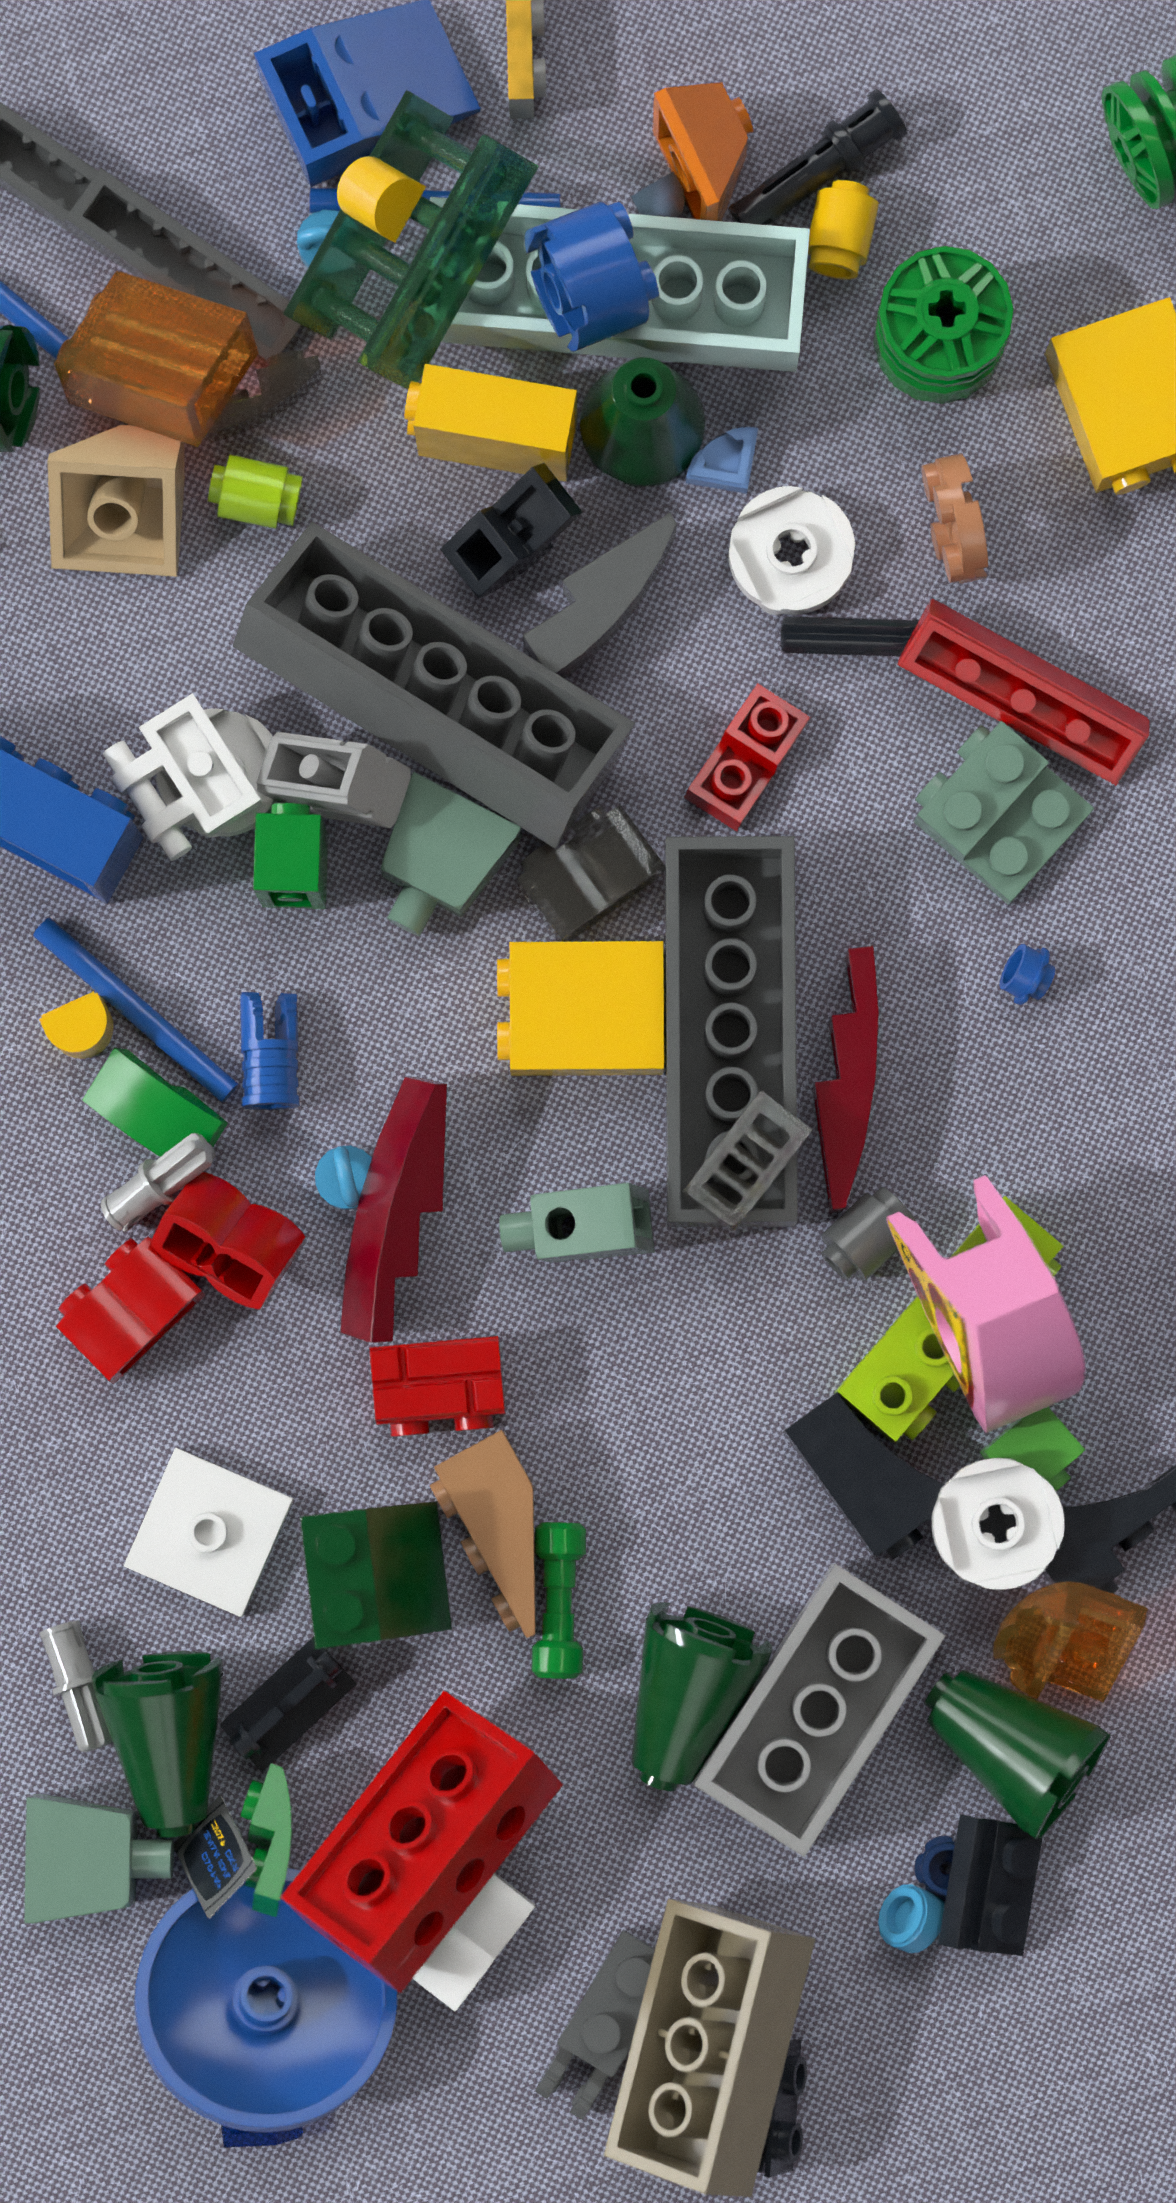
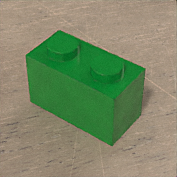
(290, 858)

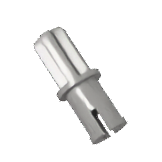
(157, 1182)
(74, 1682)

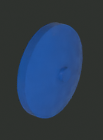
(257, 2014)

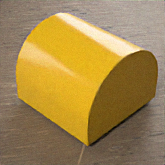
(378, 196)
(80, 1027)

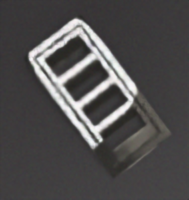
(716, 1204)

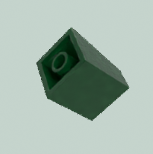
(375, 1574)

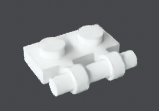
(199, 766)

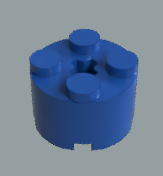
(591, 274)

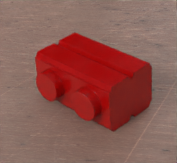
(437, 1383)

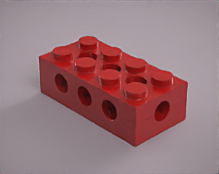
(422, 1841)

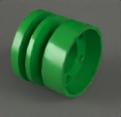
(1144, 131)
(936, 360)

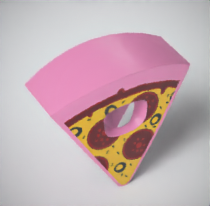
(995, 1314)

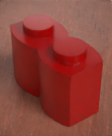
(227, 1240)
(127, 1309)

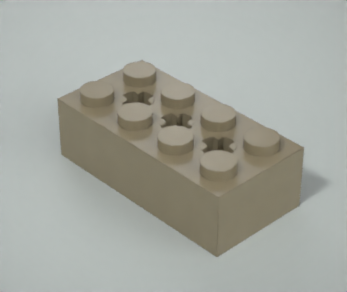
(709, 2048)

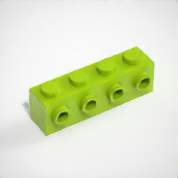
(908, 1364)

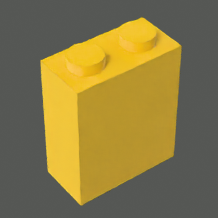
(1121, 394)
(491, 420)
(583, 1008)

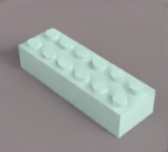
(723, 299)

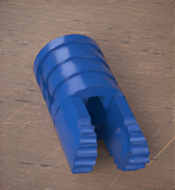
(269, 1064)

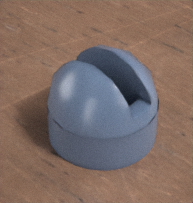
(661, 198)

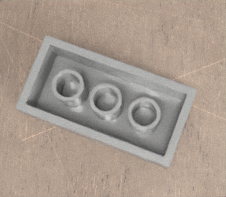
(818, 1709)

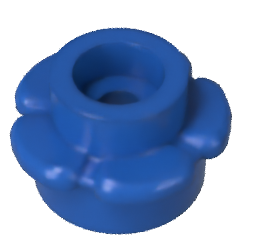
(1027, 974)

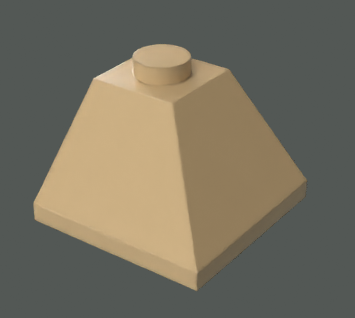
(117, 503)

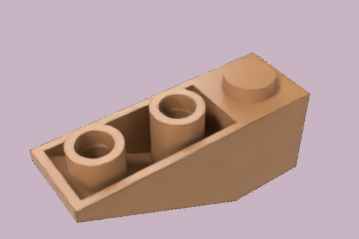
(498, 1510)

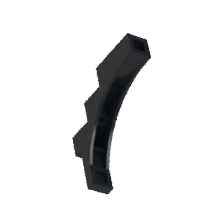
(889, 1499)

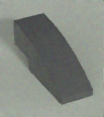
(601, 599)

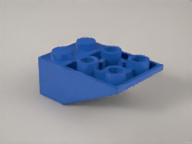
(347, 77)

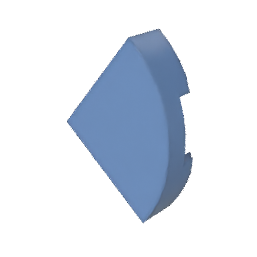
(725, 461)

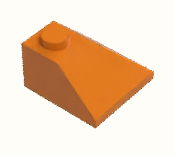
(702, 143)

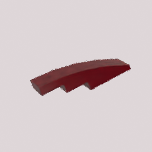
(845, 1103)
(399, 1185)

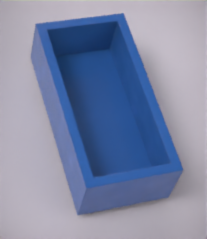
(62, 829)

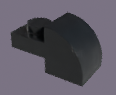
(512, 533)

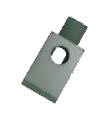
(442, 853)
(607, 1224)
(86, 1858)

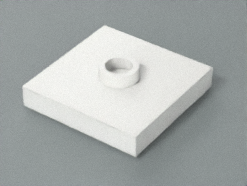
(208, 1532)

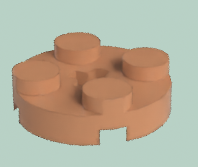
(960, 531)

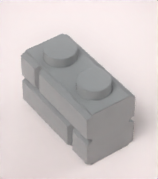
(334, 778)

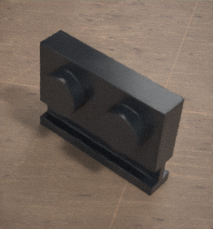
(990, 1887)

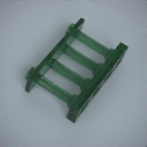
(445, 264)

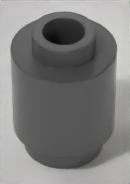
(861, 1237)

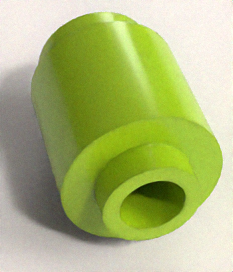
(255, 492)

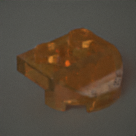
(1069, 1639)

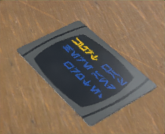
(215, 1857)

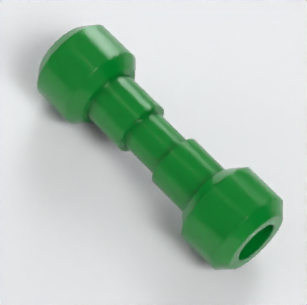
(557, 1653)

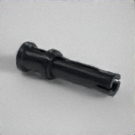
(840, 149)

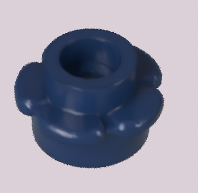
(928, 1865)

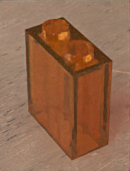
(156, 358)

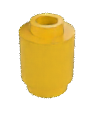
(841, 229)

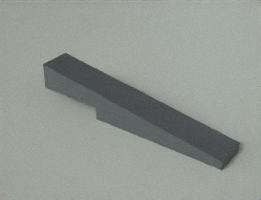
(133, 230)

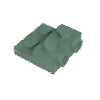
(1000, 810)

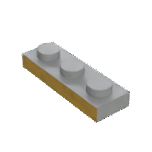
(525, 74)

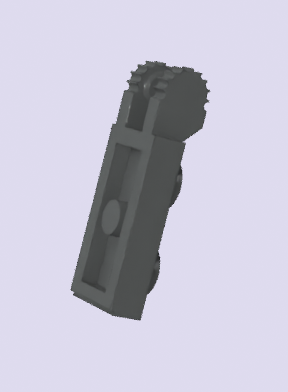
(603, 2021)

